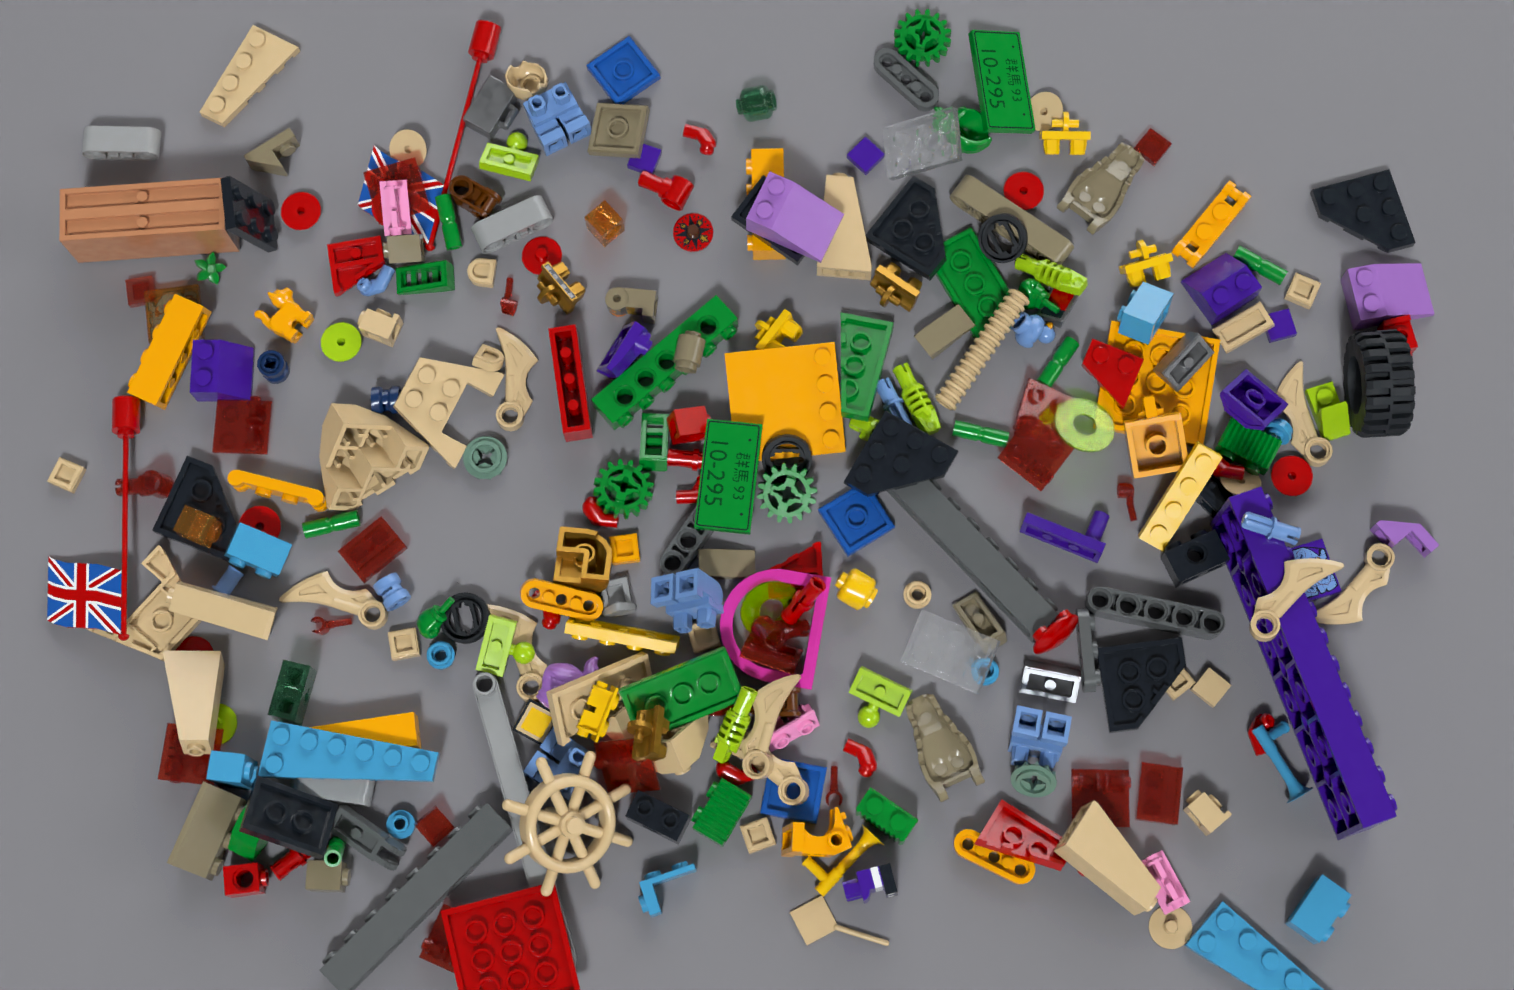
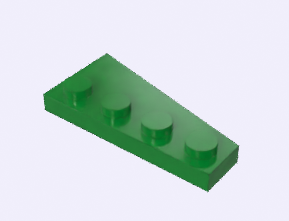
(862, 361)

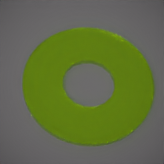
(1086, 443)
(761, 593)

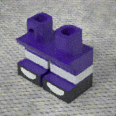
(871, 881)

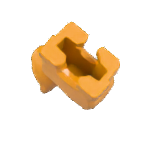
(287, 316)

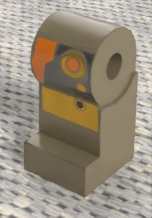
(632, 301)

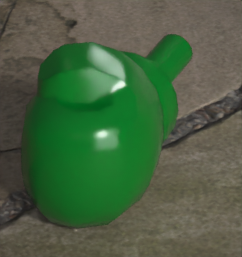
(1037, 295)
(431, 619)

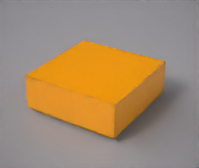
(624, 549)

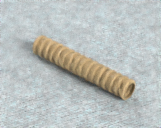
(982, 349)

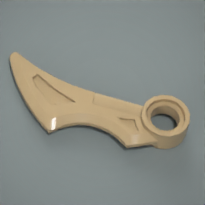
(518, 363)
(1304, 432)
(1298, 578)
(324, 591)
(1348, 604)
(524, 632)
(767, 709)
(782, 775)

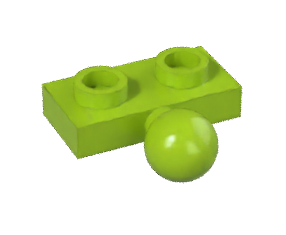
(511, 159)
(498, 646)
(879, 693)

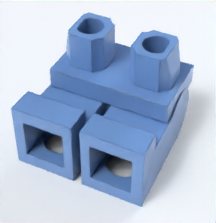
(556, 105)
(688, 598)
(1038, 739)
(569, 756)

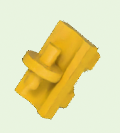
(1077, 139)
(1158, 263)
(775, 330)

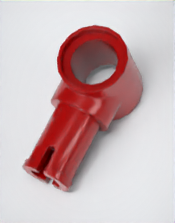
(672, 191)

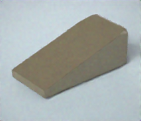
(944, 331)
(727, 563)
(978, 617)

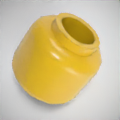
(856, 589)

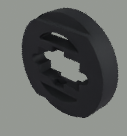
(987, 229)
(773, 447)
(479, 629)

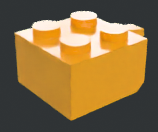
(1155, 441)

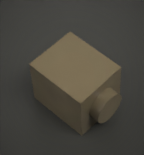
(404, 248)
(325, 878)

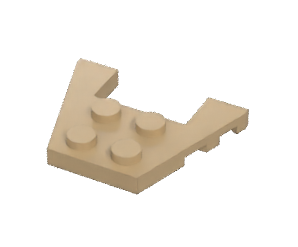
(432, 396)
(152, 625)

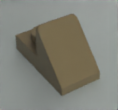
(266, 156)

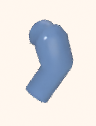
(377, 285)

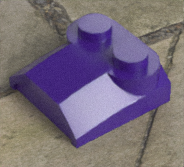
(628, 345)
(1251, 402)

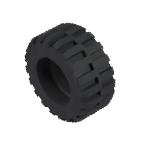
(1379, 383)

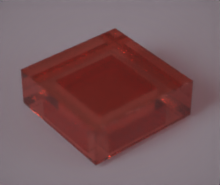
(1152, 147)
(135, 290)
(434, 825)

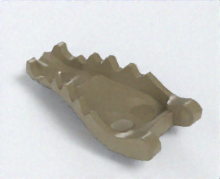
(1101, 189)
(942, 749)

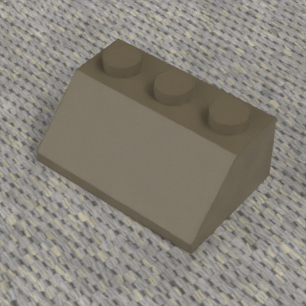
(207, 832)

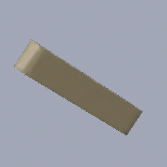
(984, 203)

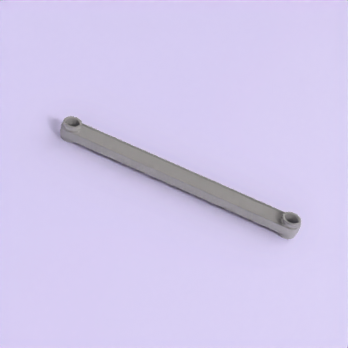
(510, 772)

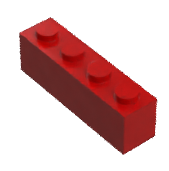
(570, 383)

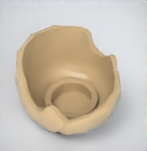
(526, 80)

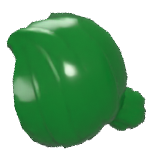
(971, 130)

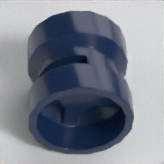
(278, 371)
(384, 399)

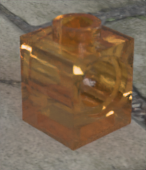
(604, 223)
(198, 527)

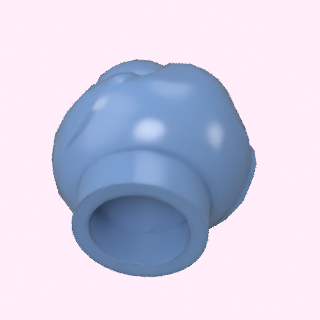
(1032, 328)

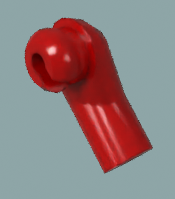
(1268, 722)

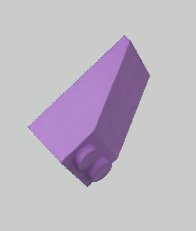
(793, 217)
(1385, 293)

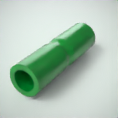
(449, 225)
(1263, 267)
(1059, 360)
(977, 433)
(327, 525)
(334, 852)

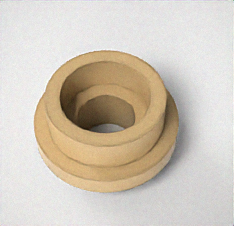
(917, 586)

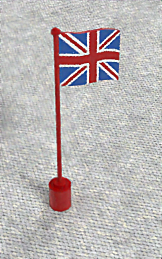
(482, 49)
(93, 593)

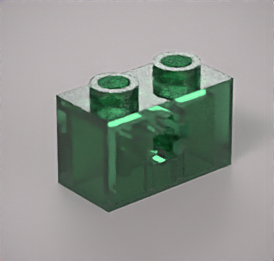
(292, 692)

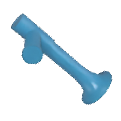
(1266, 740)

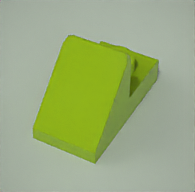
(1328, 411)

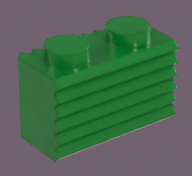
(1247, 447)
(721, 812)
(886, 816)

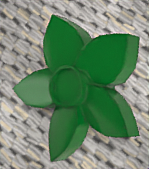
(209, 268)

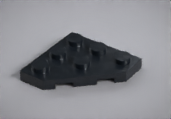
(1366, 209)
(912, 229)
(898, 458)
(200, 489)
(1137, 678)

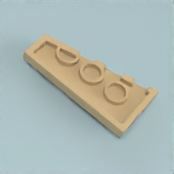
(248, 71)
(570, 699)

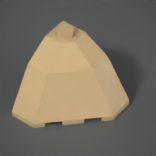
(364, 455)
(682, 743)

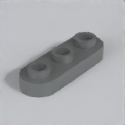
(902, 69)
(1087, 651)

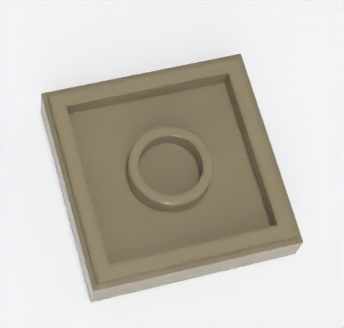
(618, 130)

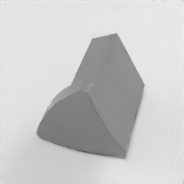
(617, 599)

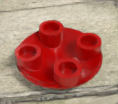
(1057, 633)

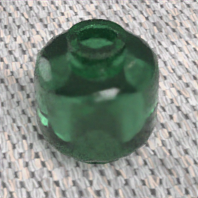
(756, 103)

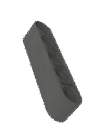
(684, 555)
(1167, 608)

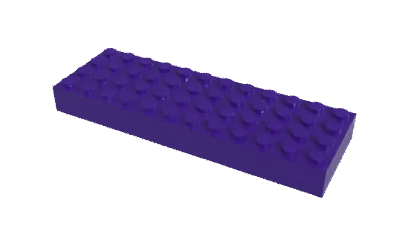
(1306, 677)

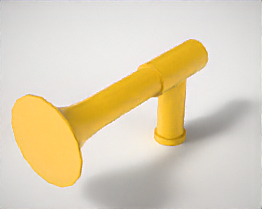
(828, 880)

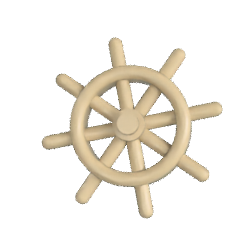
(567, 823)

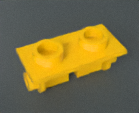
(595, 722)

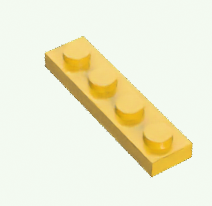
(1180, 496)
(632, 637)

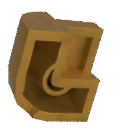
(582, 559)

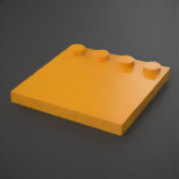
(789, 393)
(1191, 400)

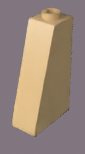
(848, 250)
(222, 609)
(195, 692)
(1107, 860)

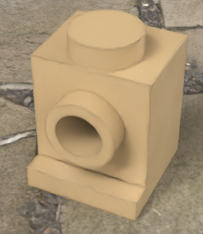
(380, 326)
(1205, 811)

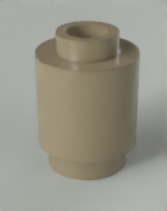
(689, 352)

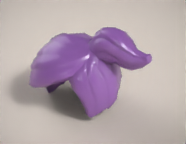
(562, 673)

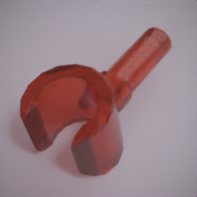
(508, 305)
(1126, 490)
(327, 625)
(834, 785)

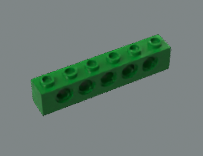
(606, 402)

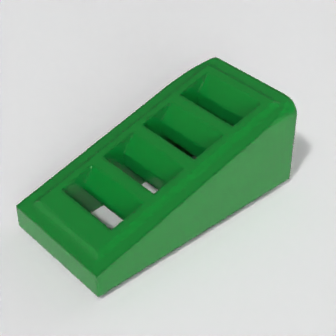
(441, 283)
(654, 458)

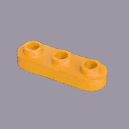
(570, 607)
(979, 855)

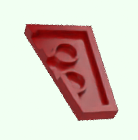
(1021, 837)

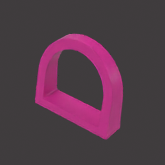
(815, 632)

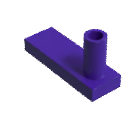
(1086, 546)

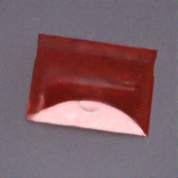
(372, 549)
(783, 659)
(1159, 793)

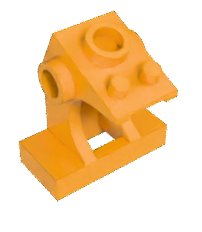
(799, 842)

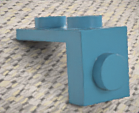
(649, 899)

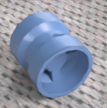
(392, 591)

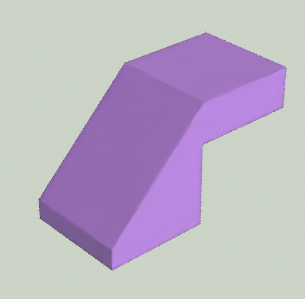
(1393, 532)

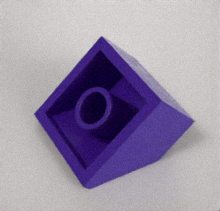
(1222, 287)
(221, 371)

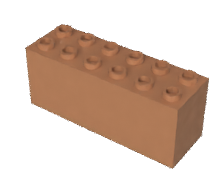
(145, 220)

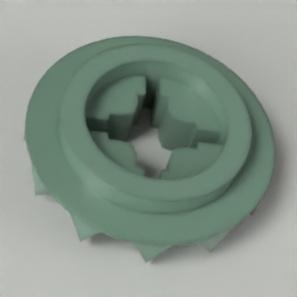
(485, 445)
(1043, 785)

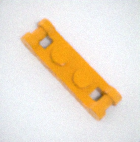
(1211, 224)
(267, 486)

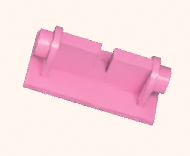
(395, 207)
(794, 728)
(1171, 894)

